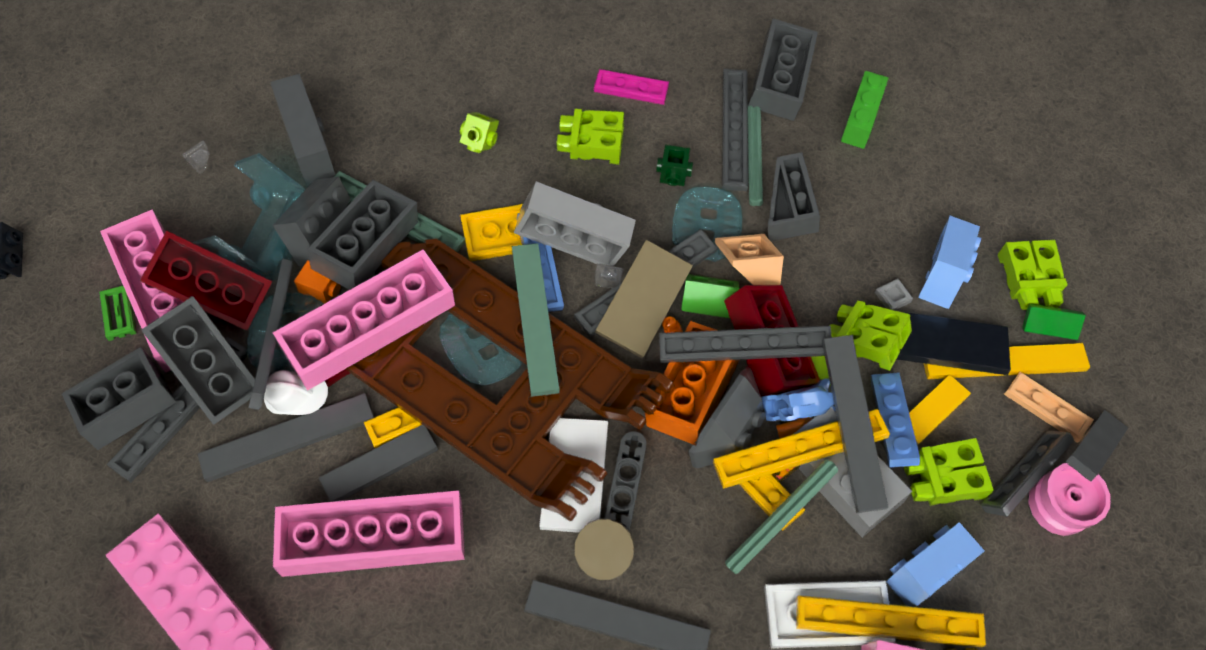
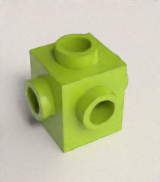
(479, 132)

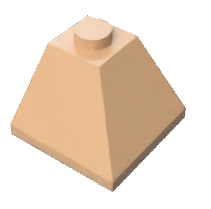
(753, 257)

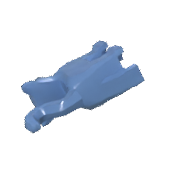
(799, 403)

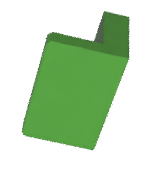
(707, 295)

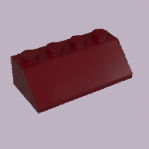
(213, 281)
(769, 308)

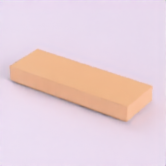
(1048, 406)

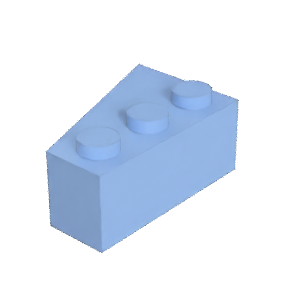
(951, 262)
(933, 564)

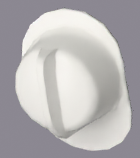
(289, 396)

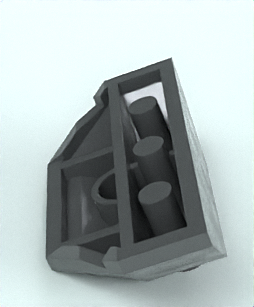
(731, 423)

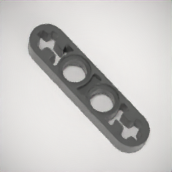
(626, 486)

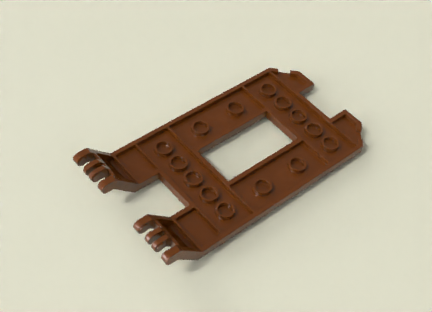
(509, 435)

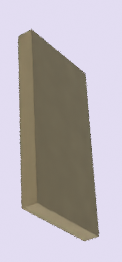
(643, 299)

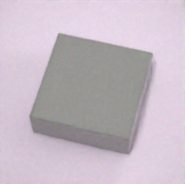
(893, 295)

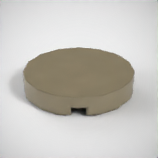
(604, 549)

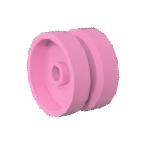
(1068, 501)

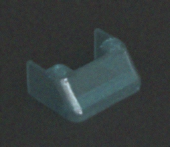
(274, 194)

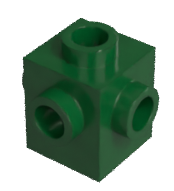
(674, 165)

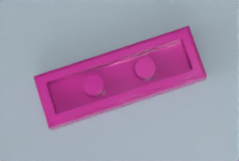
(631, 86)

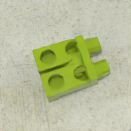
(592, 135)
(1034, 272)
(875, 331)
(950, 473)

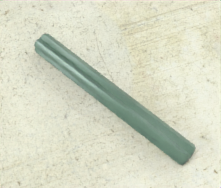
(755, 156)
(781, 516)

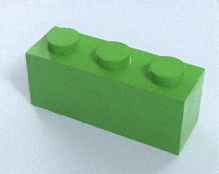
(864, 109)

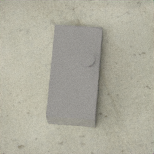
(574, 225)
(839, 490)

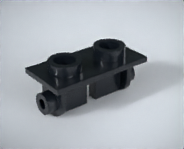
(10, 251)

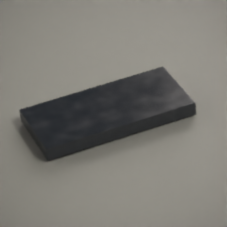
(957, 344)

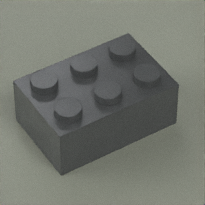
(118, 398)

